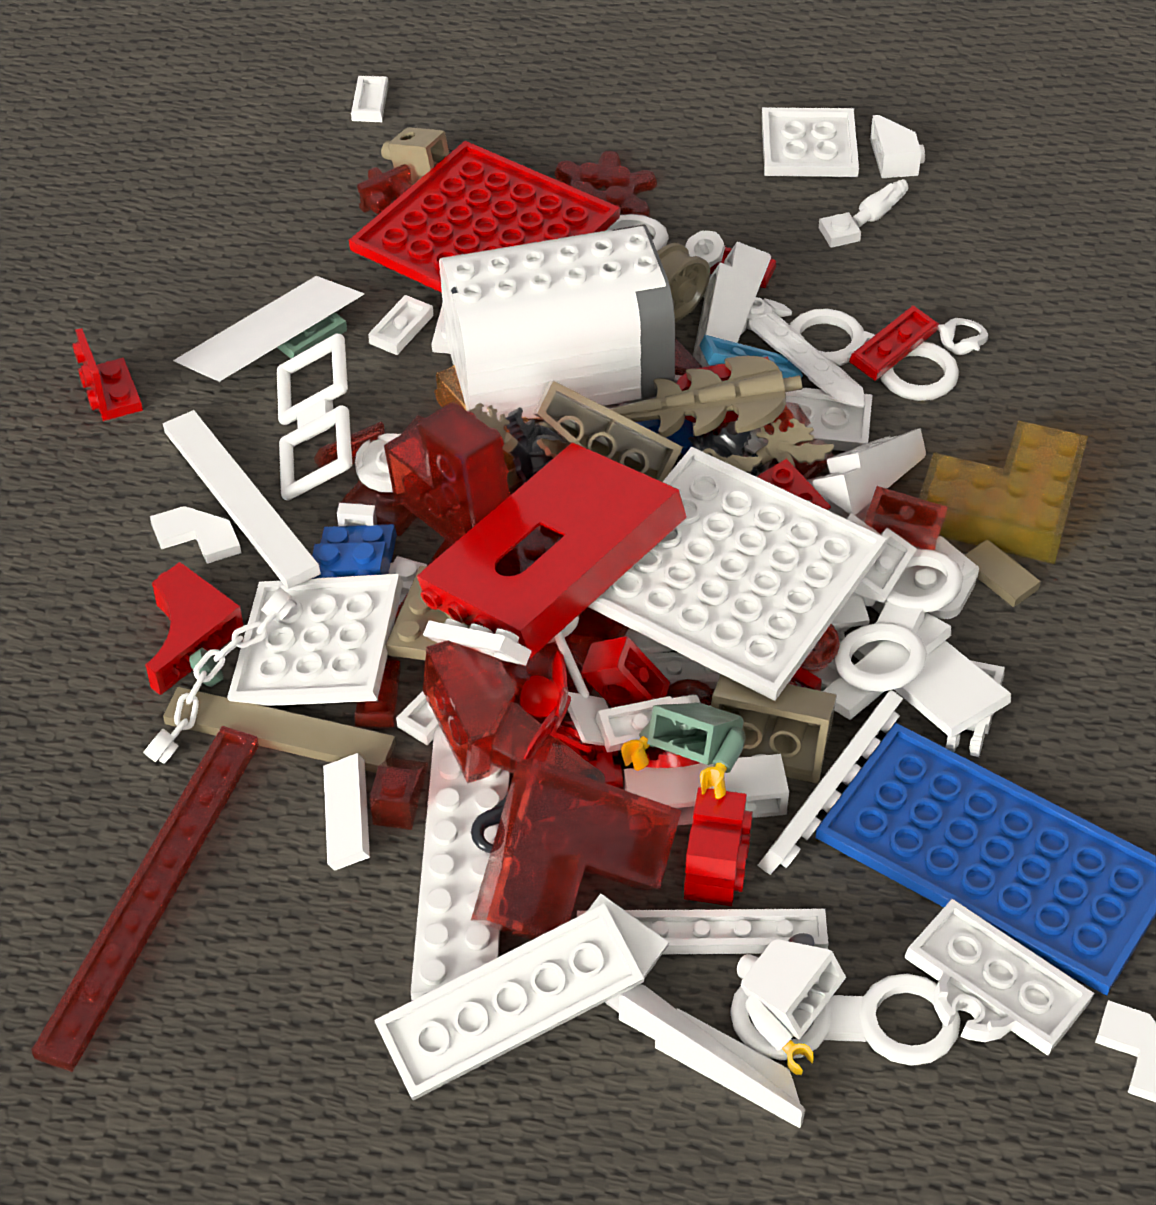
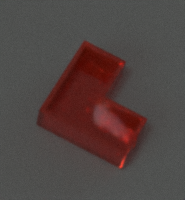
(554, 832)

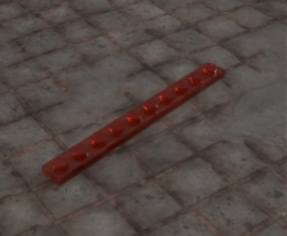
(144, 901)

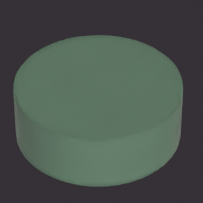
(208, 666)

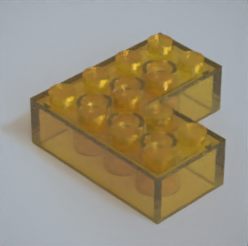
(1015, 506)

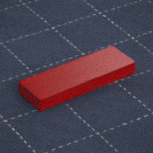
(893, 343)

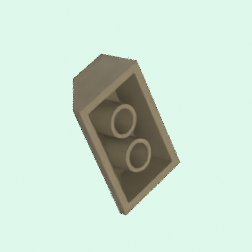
(791, 726)

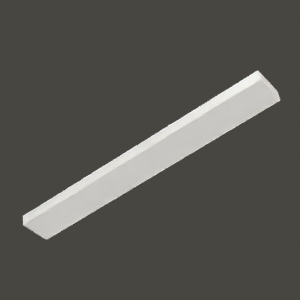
(242, 500)

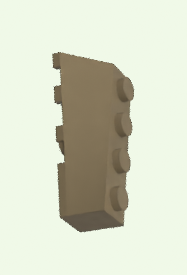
(606, 432)

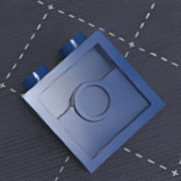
(355, 550)

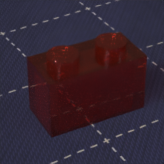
(907, 516)

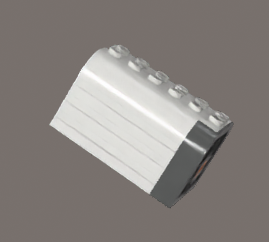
(560, 311)

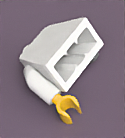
(789, 991)

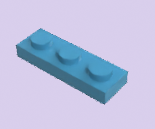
(717, 350)

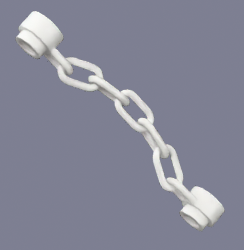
(163, 744)

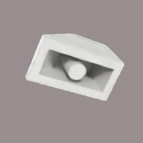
(895, 148)

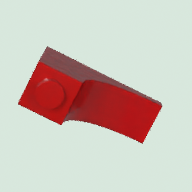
(198, 620)

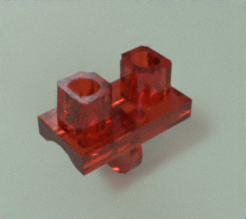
(383, 188)

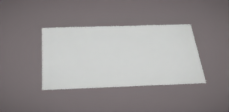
(268, 328)

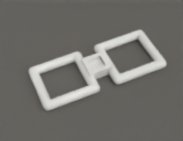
(313, 417)

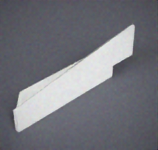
(871, 465)

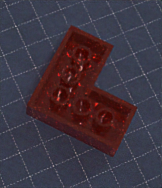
(448, 470)

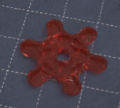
(620, 183)

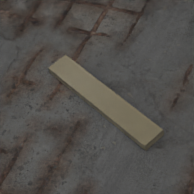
(285, 730)

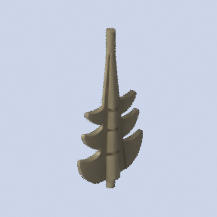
(752, 392)

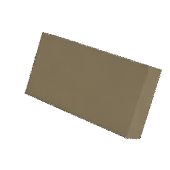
(1003, 573)

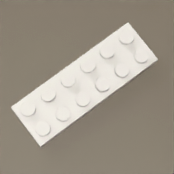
(508, 1001)

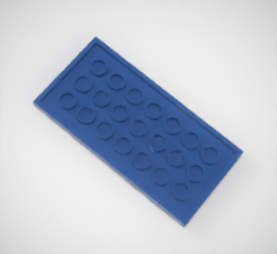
(1000, 853)

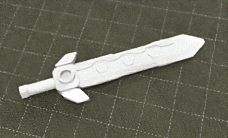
(767, 324)

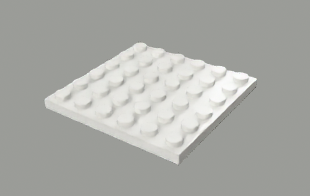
(743, 576)

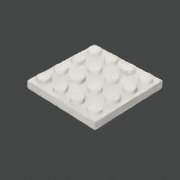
(324, 647)

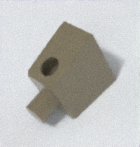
(418, 149)

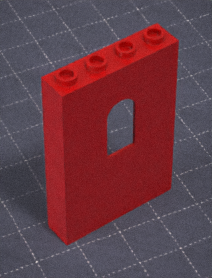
(607, 525)

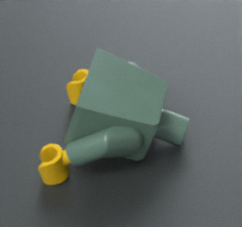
(694, 733)

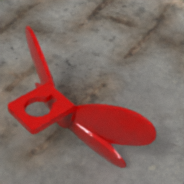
(550, 699)

